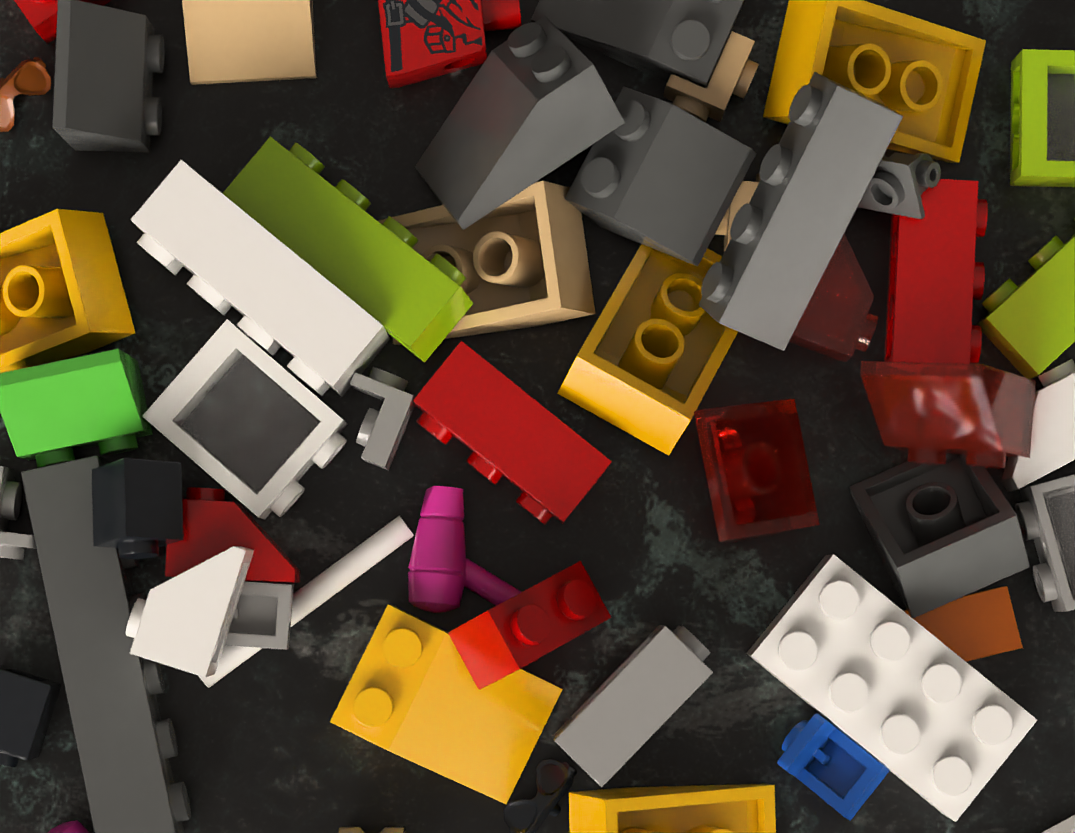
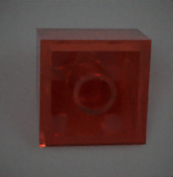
(951, 411)
(756, 469)

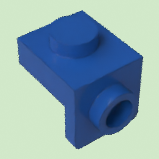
(831, 765)

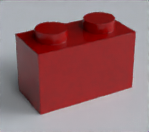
(529, 625)

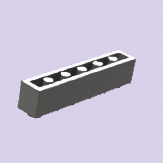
(108, 690)

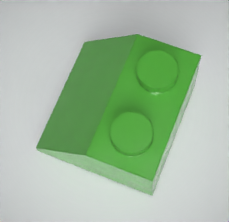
(74, 407)

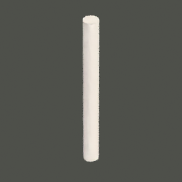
(324, 587)

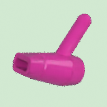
(439, 558)

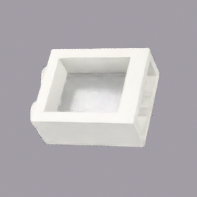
(247, 422)

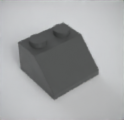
(106, 78)
(661, 177)
(940, 530)

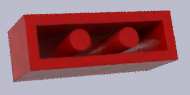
(936, 278)
(509, 435)

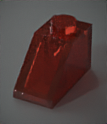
(838, 311)

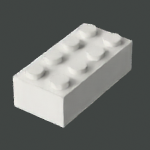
(260, 277)
(892, 686)

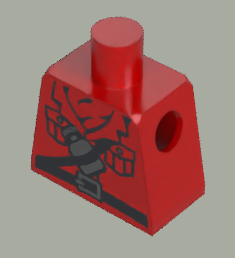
(439, 35)

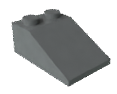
(650, 34)
(517, 122)

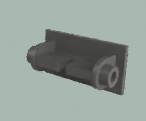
(899, 184)

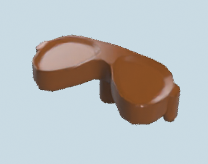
(28, 79)

